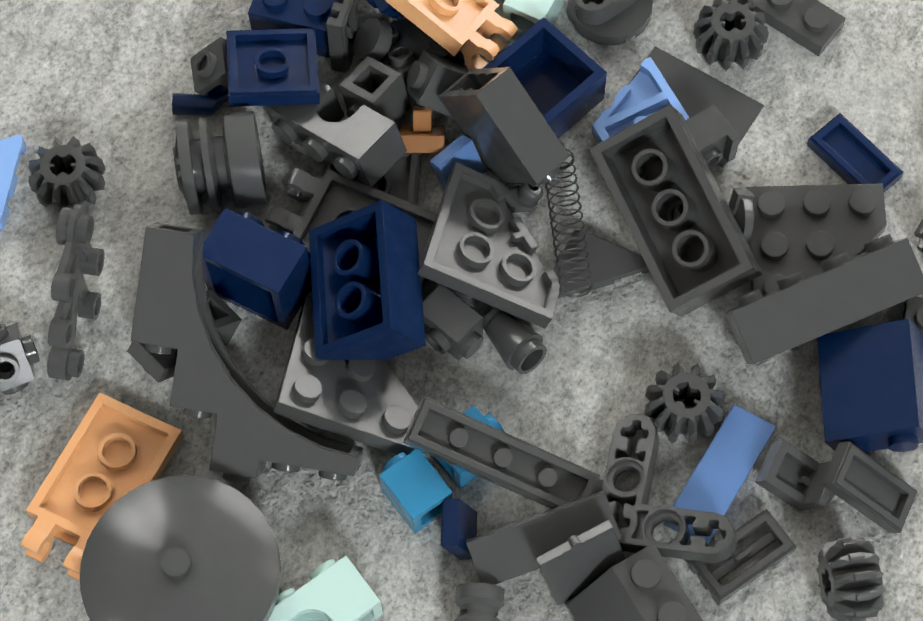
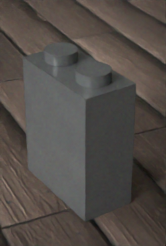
(505, 126)

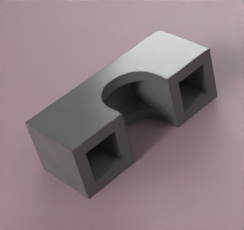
(357, 147)

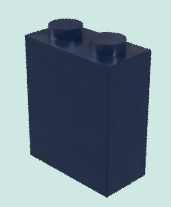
(873, 386)

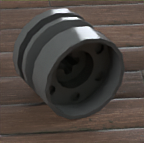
(220, 163)

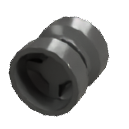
(479, 601)

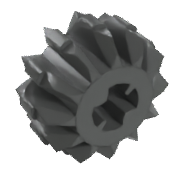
(730, 33)
(66, 174)
(695, 392)
(850, 579)

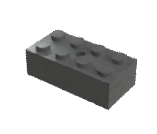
(651, 174)

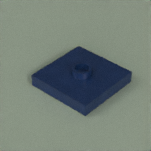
(272, 67)

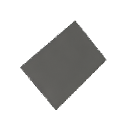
(699, 91)

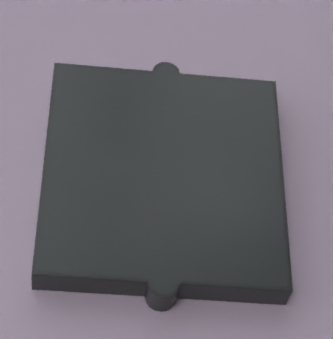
(580, 561)

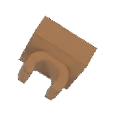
(422, 136)

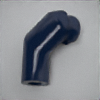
(199, 104)

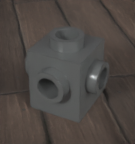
(16, 359)

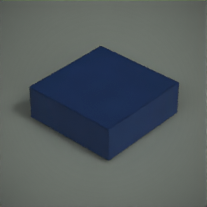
(457, 526)

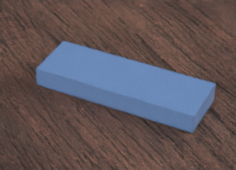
(724, 465)

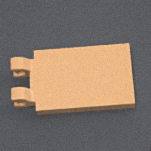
(460, 26)
(104, 460)

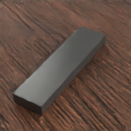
(497, 456)

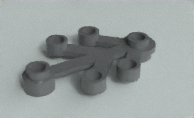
(69, 288)

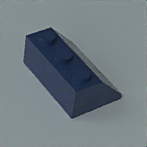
(366, 285)

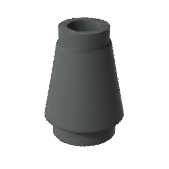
(515, 342)

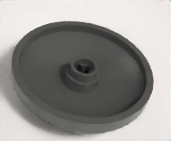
(181, 555)

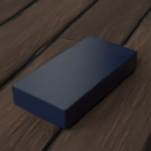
(853, 154)

